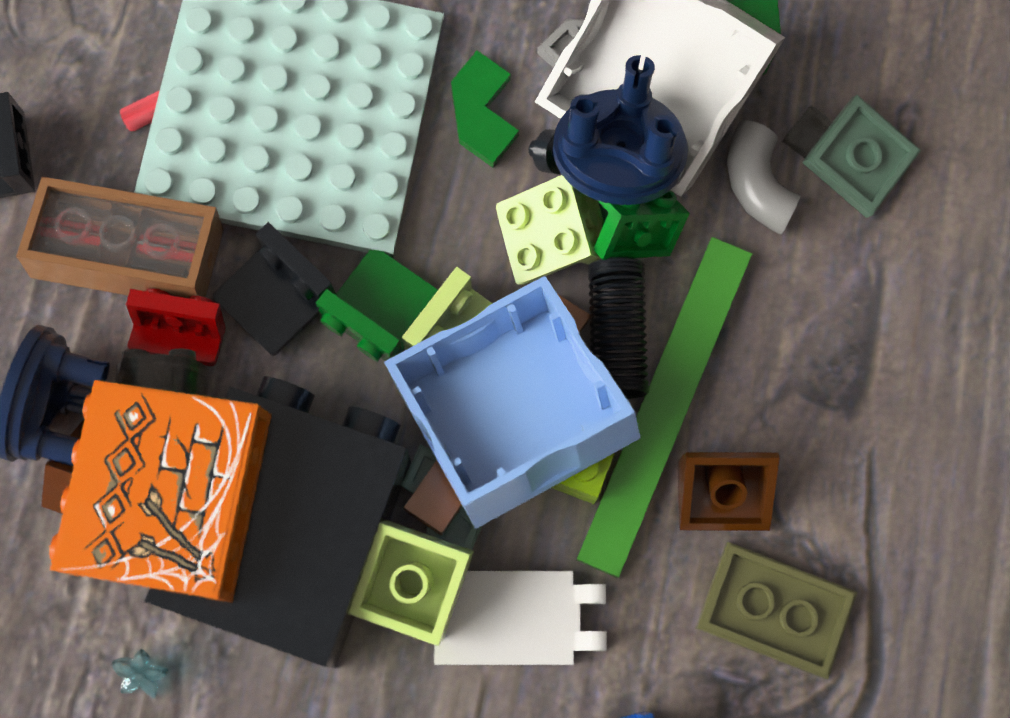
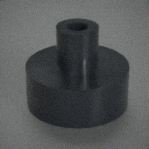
(542, 152)

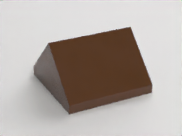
(727, 490)

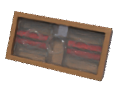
(119, 240)

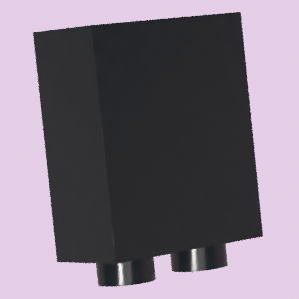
(308, 526)

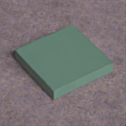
(861, 156)

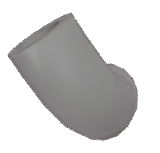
(753, 177)

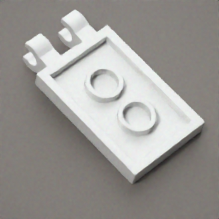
(520, 620)

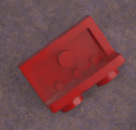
(175, 322)

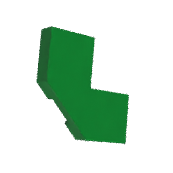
(477, 126)

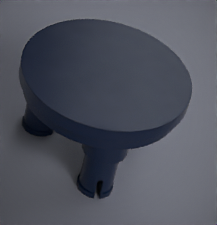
(621, 142)
(39, 389)

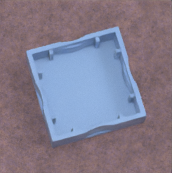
(513, 401)

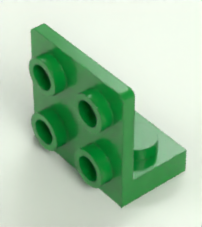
(641, 228)

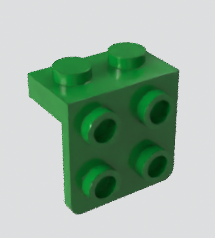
(376, 305)

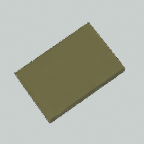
(776, 610)

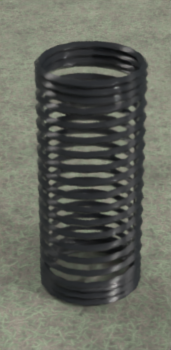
(619, 274)

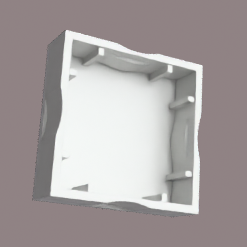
(703, 59)

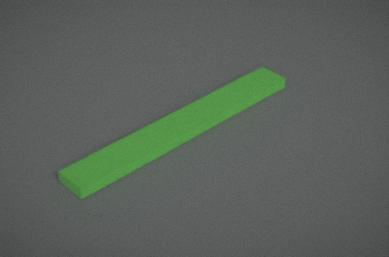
(664, 408)

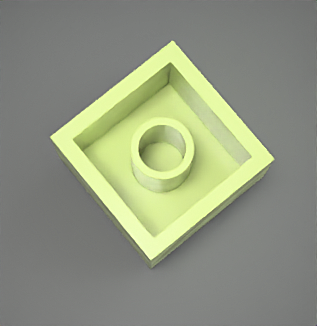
(411, 582)

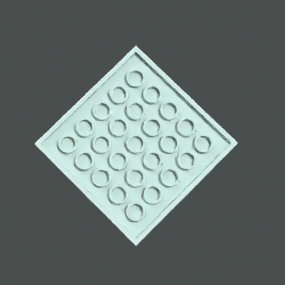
(294, 115)

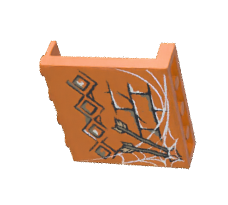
(161, 490)

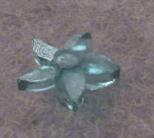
(138, 673)

